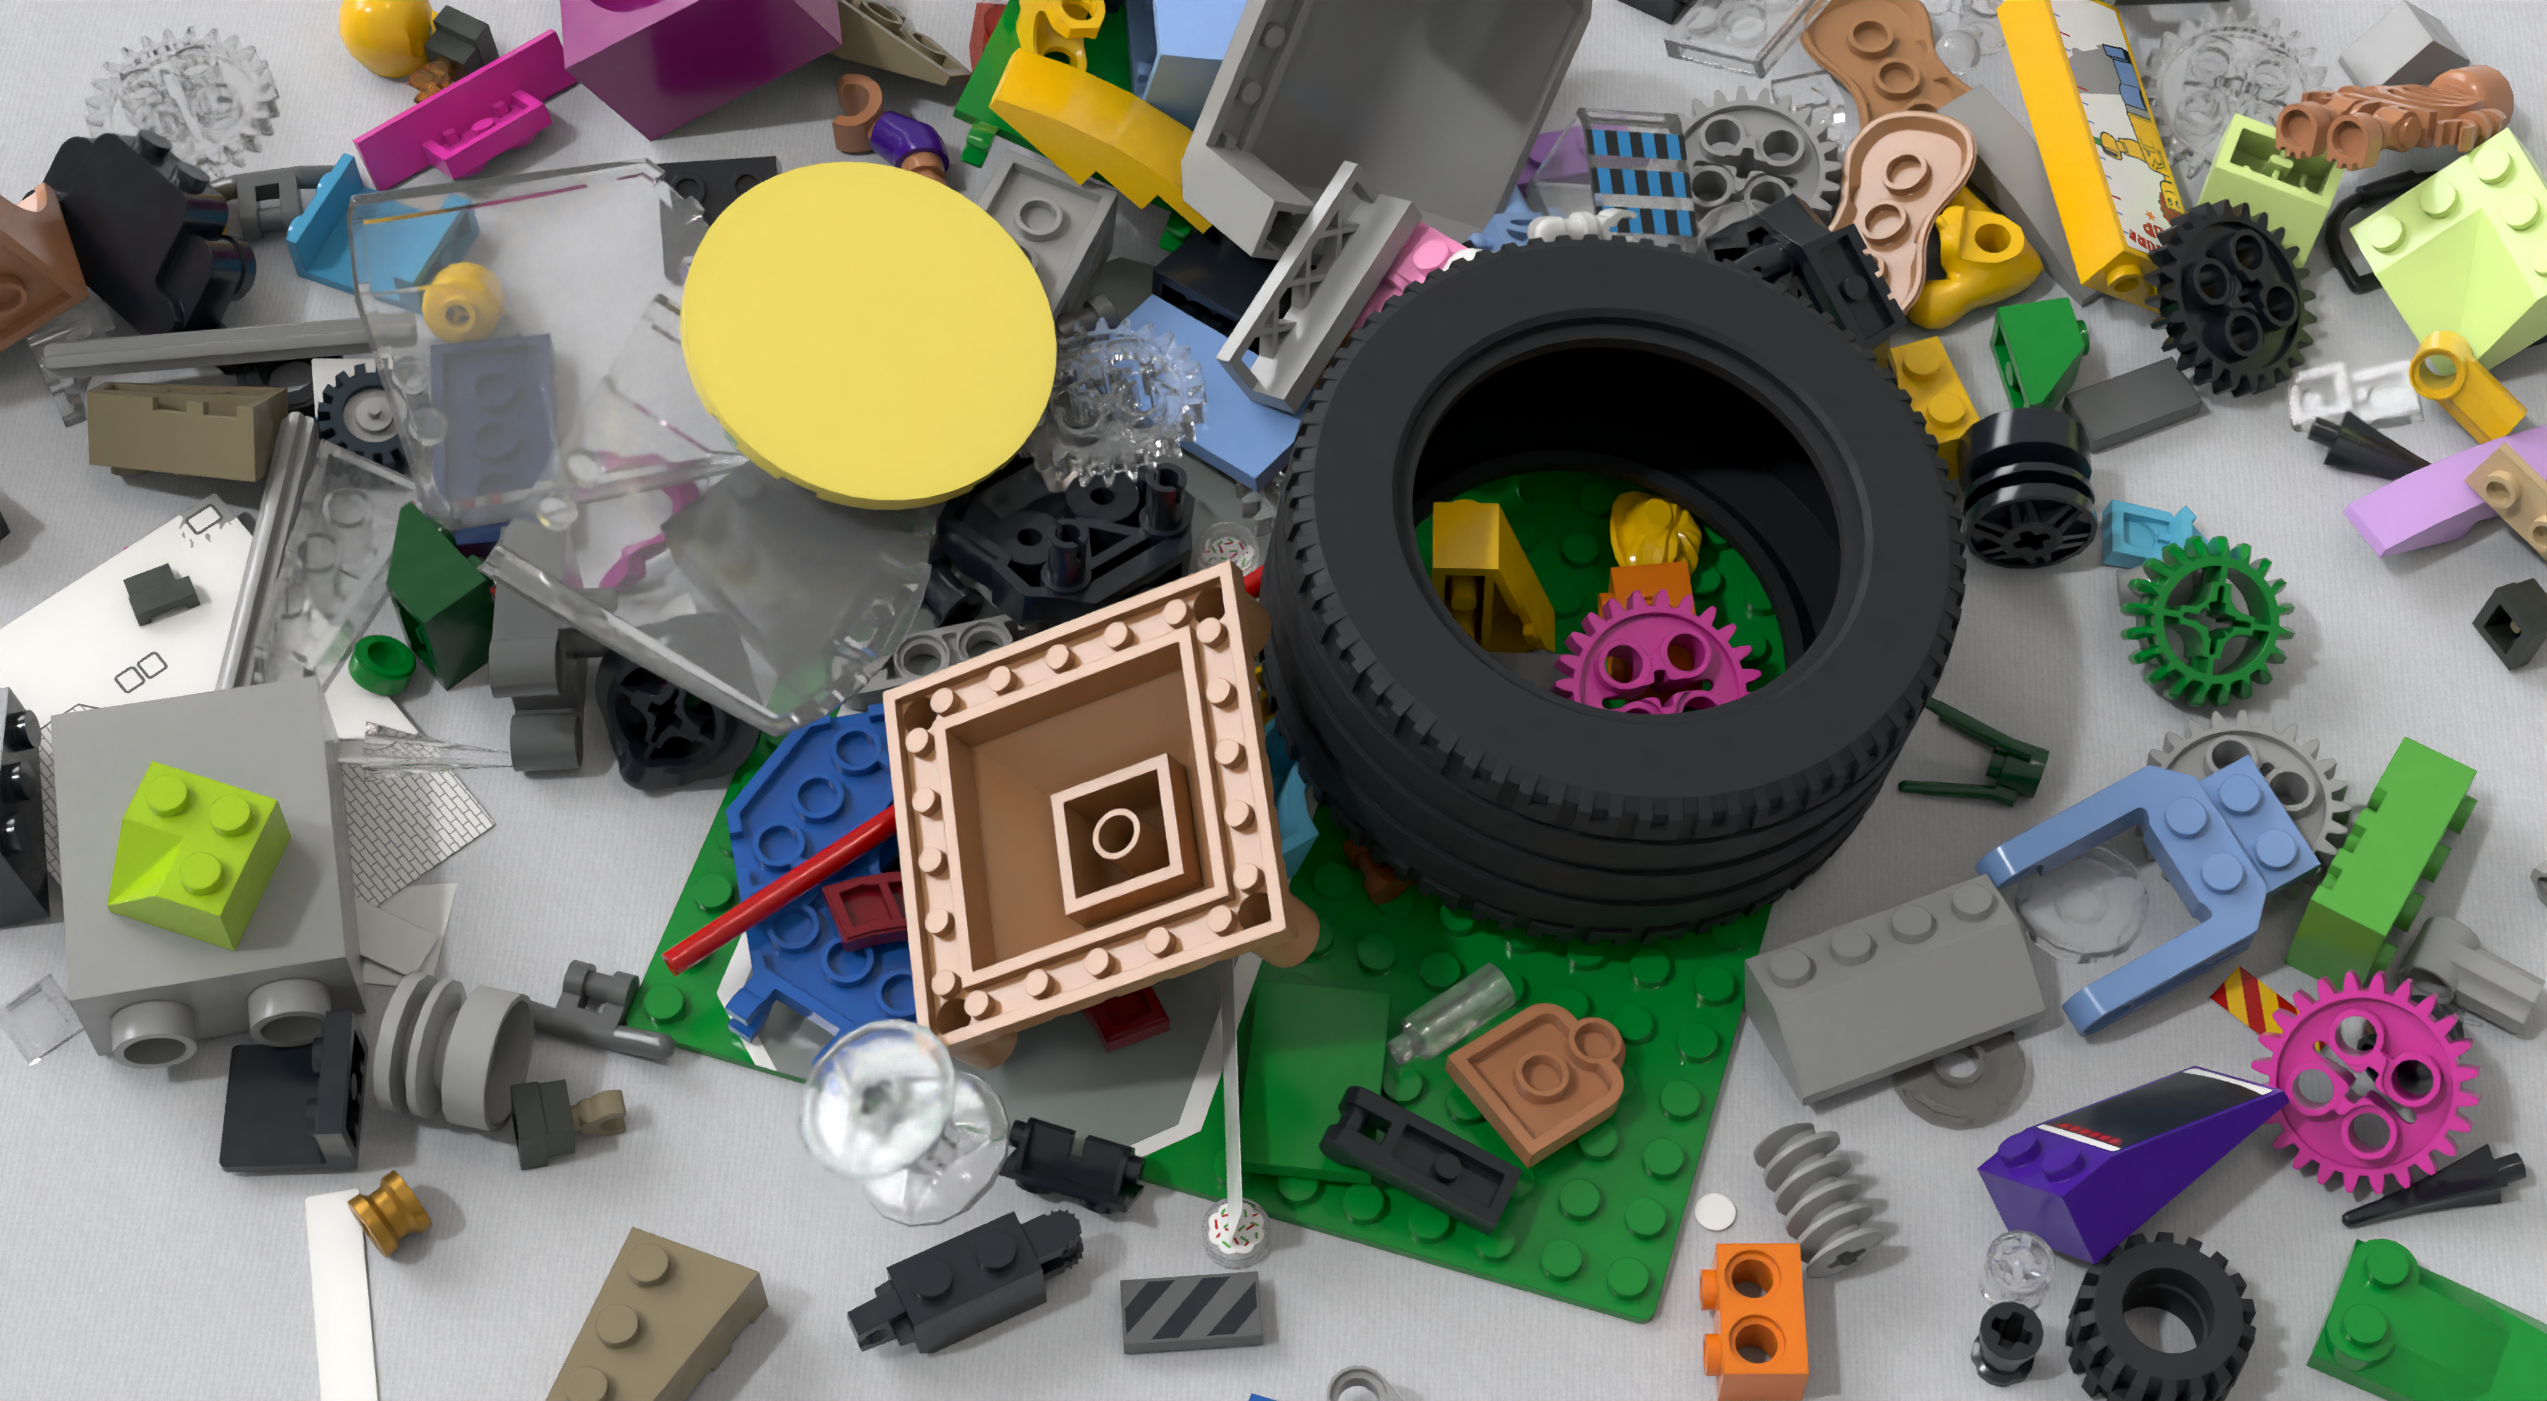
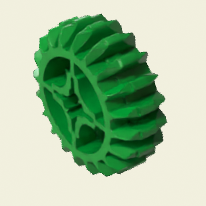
(2214, 599)

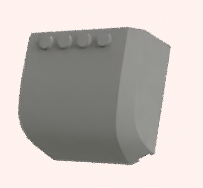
(1414, 91)

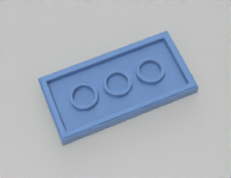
(1238, 434)

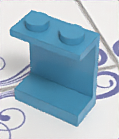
(320, 235)

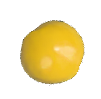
(387, 34)

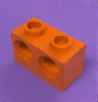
(1767, 1322)

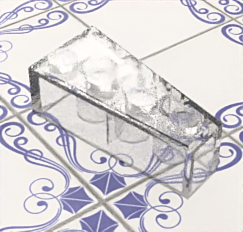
(332, 567)

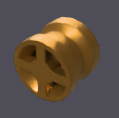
(389, 1213)

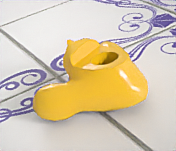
(1982, 259)

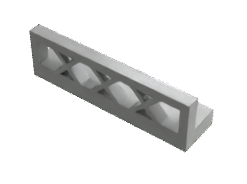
(1322, 299)

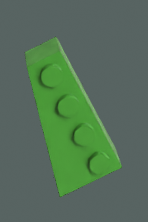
(2381, 865)

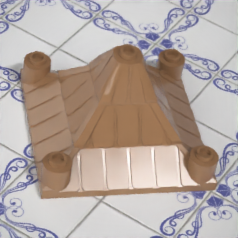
(1089, 814)

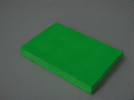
(1300, 1062)

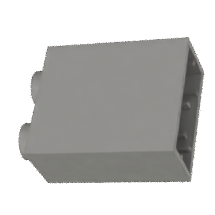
(158, 991)

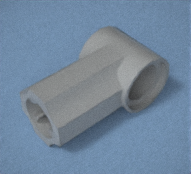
(2452, 964)

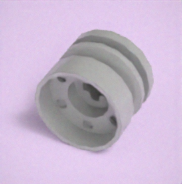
(453, 1051)

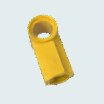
(2468, 394)

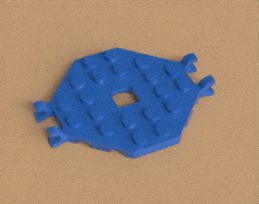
(796, 805)

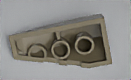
(875, 38)

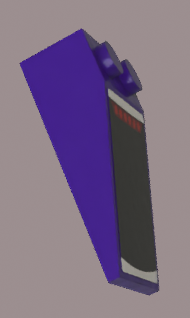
(2119, 1161)

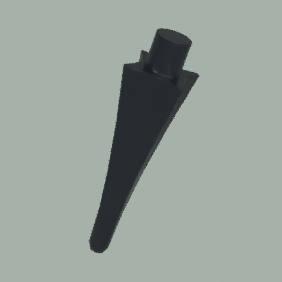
(2363, 448)
(2465, 1183)

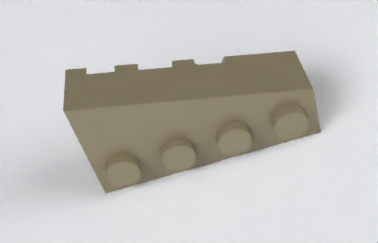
(659, 1323)

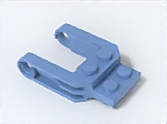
(2218, 844)

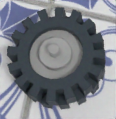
(360, 419)

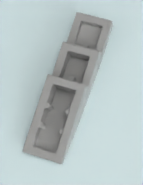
(2016, 181)

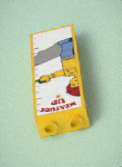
(2094, 138)

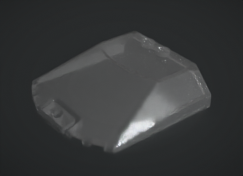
(504, 312)
(701, 558)

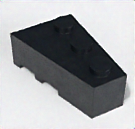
(22, 835)

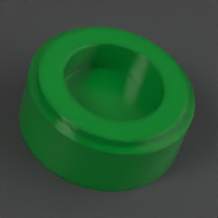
(382, 665)

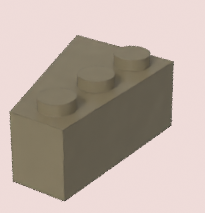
(185, 429)

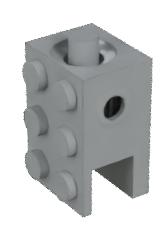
(1055, 223)

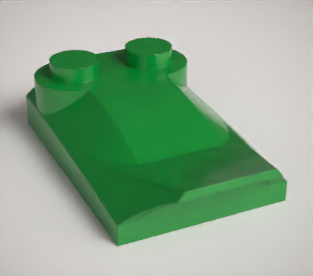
(2424, 1335)

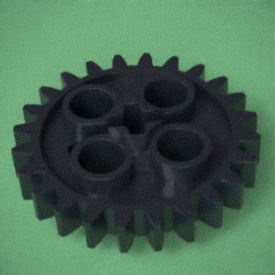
(2230, 298)

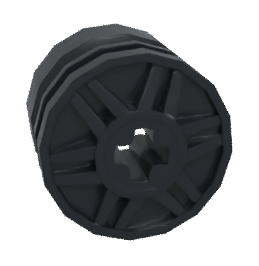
(2026, 488)

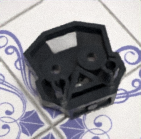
(1824, 266)
(1067, 547)

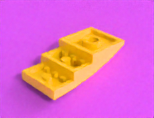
(1095, 127)

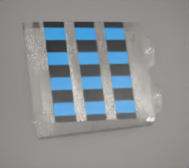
(1625, 164)

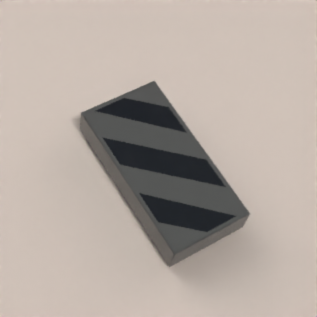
(1191, 1312)

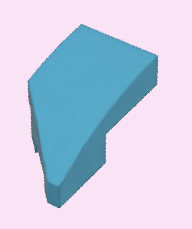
(2139, 532)

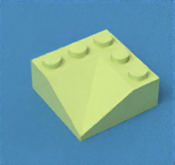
(2468, 252)

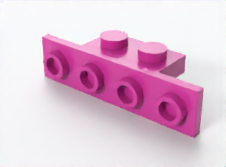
(471, 118)

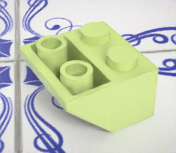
(2286, 188)

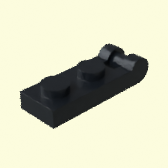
(1421, 1159)

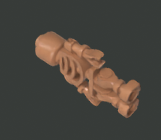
(2357, 123)

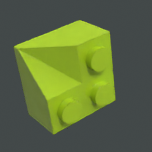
(195, 855)

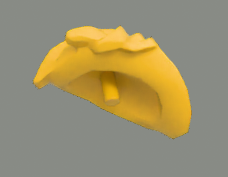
(1653, 531)

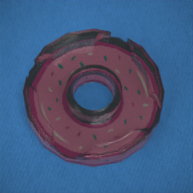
(1968, 1100)

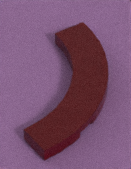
(873, 913)

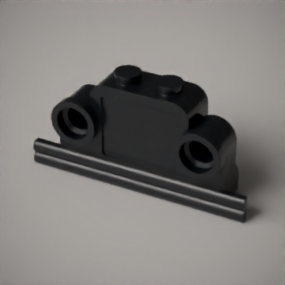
(150, 233)

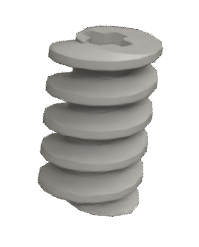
(1815, 1199)

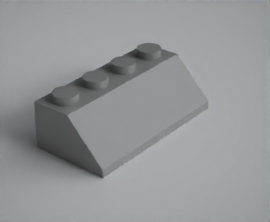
(1893, 989)

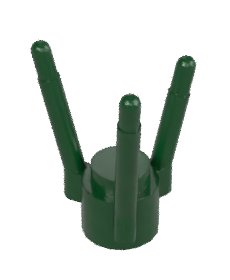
(2013, 762)

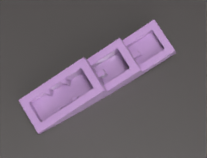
(2435, 500)

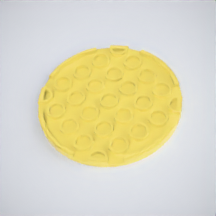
(868, 335)

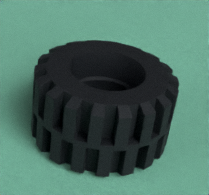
(2169, 1279)

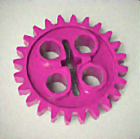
(1642, 641)
(2403, 1033)

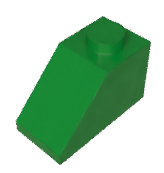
(2038, 351)

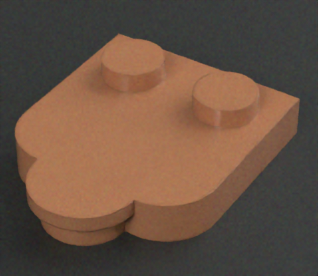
(1542, 1078)

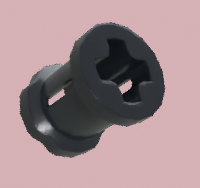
(947, 596)
(2013, 1323)

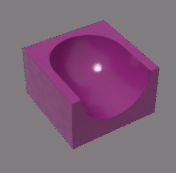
(687, 57)

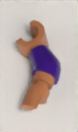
(891, 135)

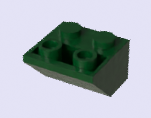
(439, 598)

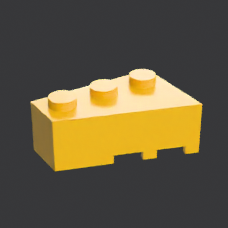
(1488, 579)

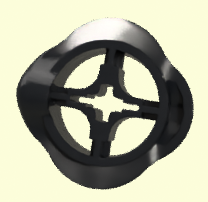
(658, 727)

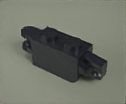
(968, 1282)

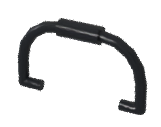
(2365, 197)

